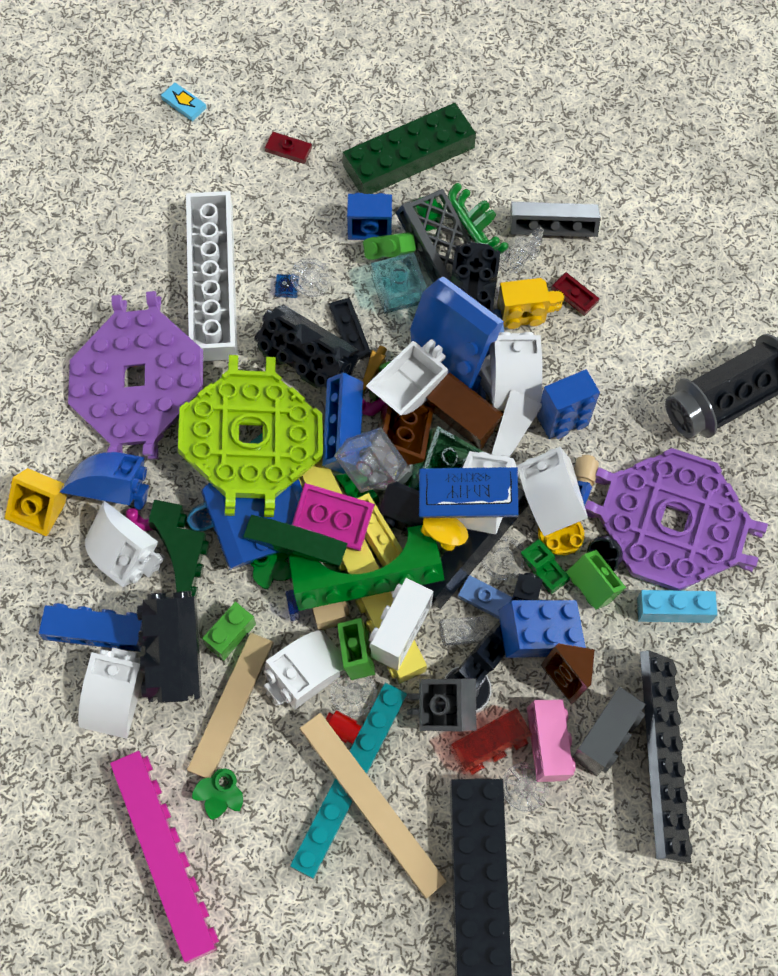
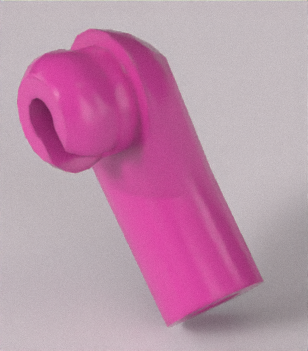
(371, 409)
(132, 515)

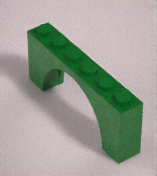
(319, 586)

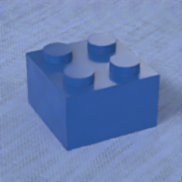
(369, 215)

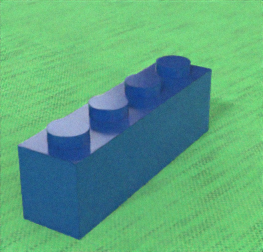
(342, 416)
(90, 627)

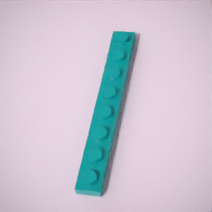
(337, 802)

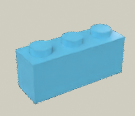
(677, 606)

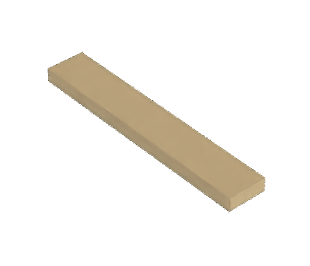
(230, 706)

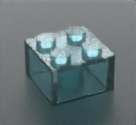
(398, 282)

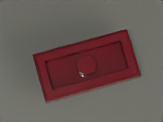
(288, 147)
(575, 293)

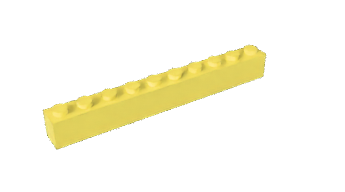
(363, 562)

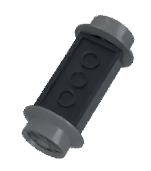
(725, 391)

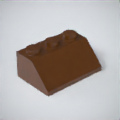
(408, 432)

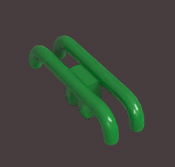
(476, 218)

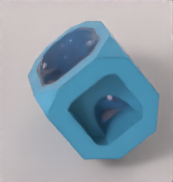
(199, 518)

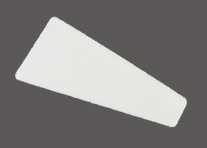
(515, 421)

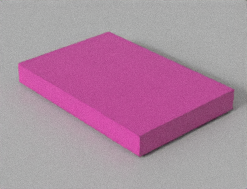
(333, 515)

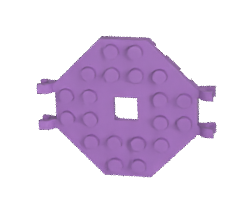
(135, 412)
(687, 483)

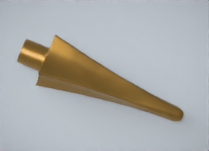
(376, 359)

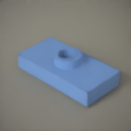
(483, 596)

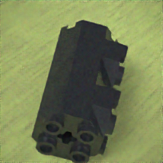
(476, 271)
(304, 346)
(170, 646)

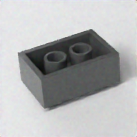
(610, 732)

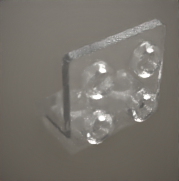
(520, 251)

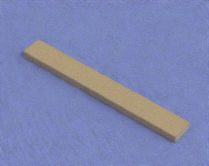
(373, 805)

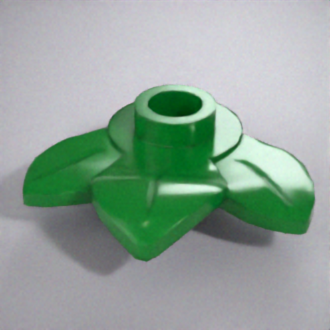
(271, 569)
(218, 797)

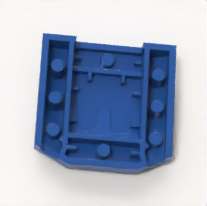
(458, 326)
(232, 528)

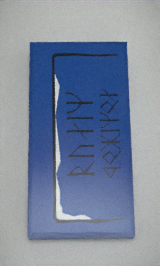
(468, 492)

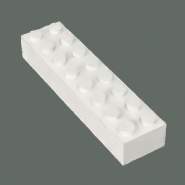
(211, 274)

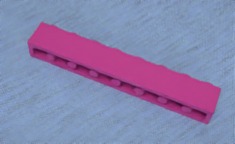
(164, 858)

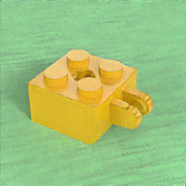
(527, 302)

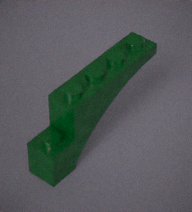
(182, 544)

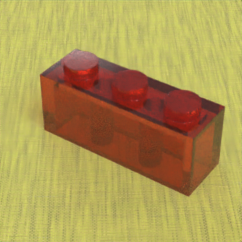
(491, 742)

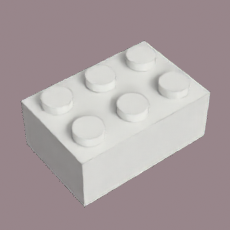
(400, 623)

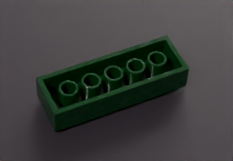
(409, 149)

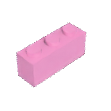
(550, 740)

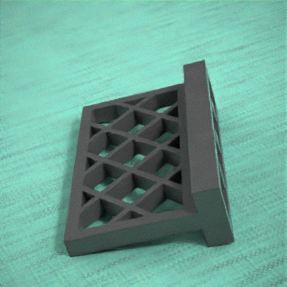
(423, 242)

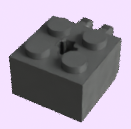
(445, 705)

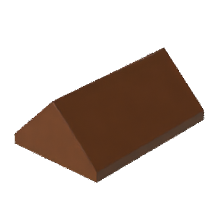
(464, 410)
(570, 669)

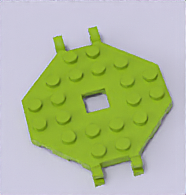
(250, 470)

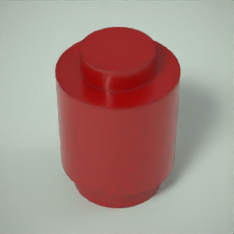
(344, 726)

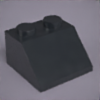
(401, 507)

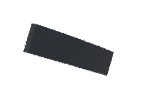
(483, 657)

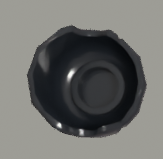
(608, 549)

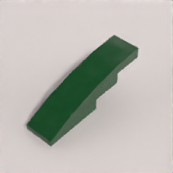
(295, 540)

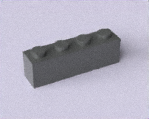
(555, 219)

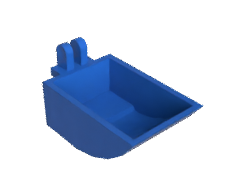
(110, 478)

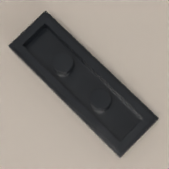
(349, 326)

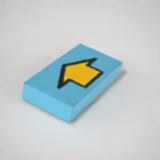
(183, 101)

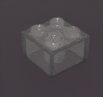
(370, 460)

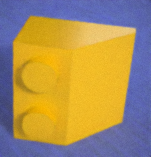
(35, 501)

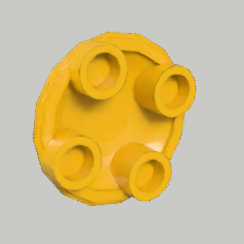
(446, 531)
(564, 540)

